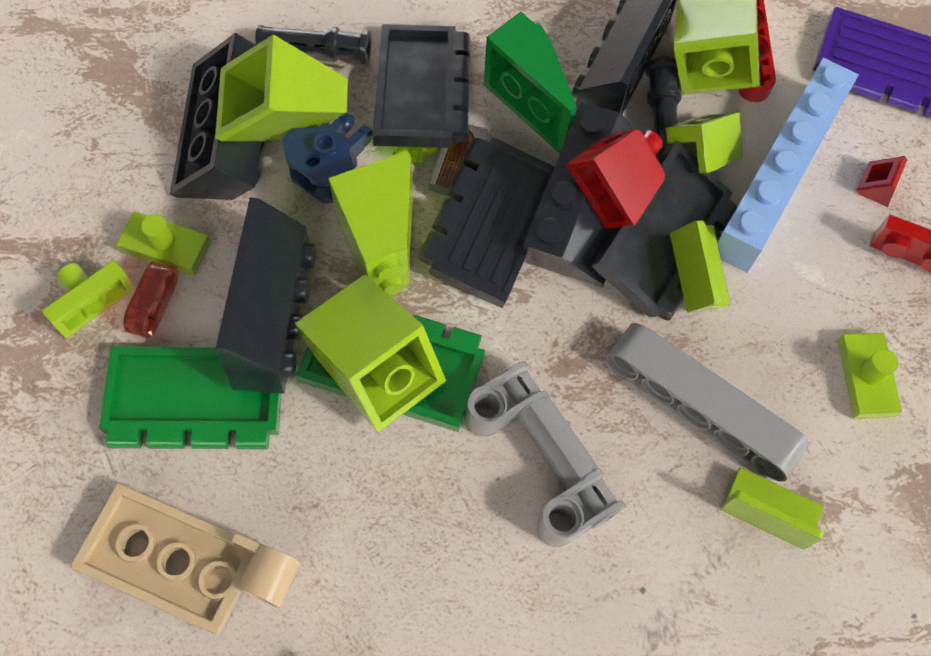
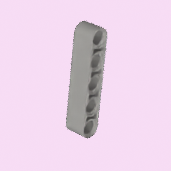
(708, 402)

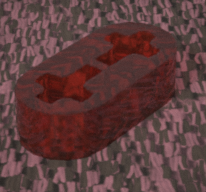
(150, 299)

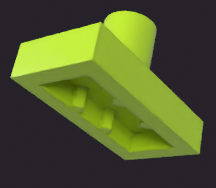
(163, 241)
(86, 296)
(870, 375)

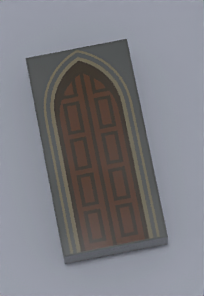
(451, 160)

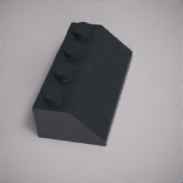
(626, 50)
(204, 164)
(566, 227)
(265, 300)

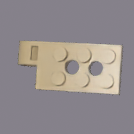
(218, 566)

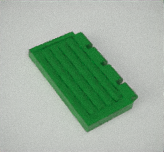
(180, 394)
(446, 405)

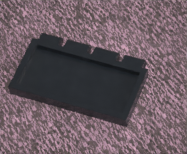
(422, 86)
(487, 220)
(641, 256)

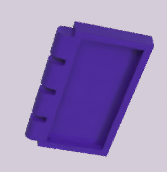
(883, 55)

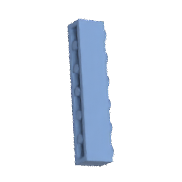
(785, 165)

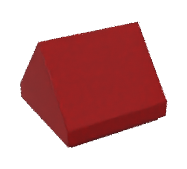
(881, 179)

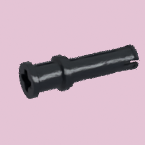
(332, 44)
(663, 96)

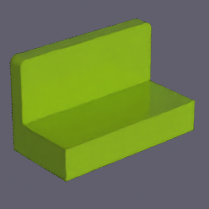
(716, 139)
(700, 267)
(773, 509)

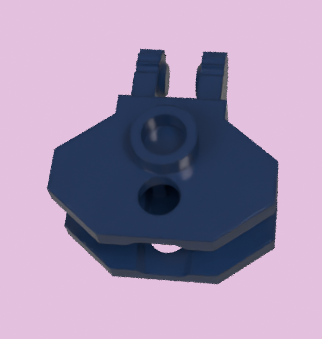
(323, 153)

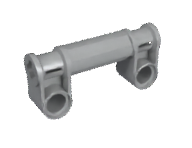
(587, 498)

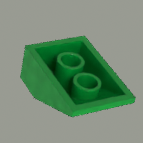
(529, 78)

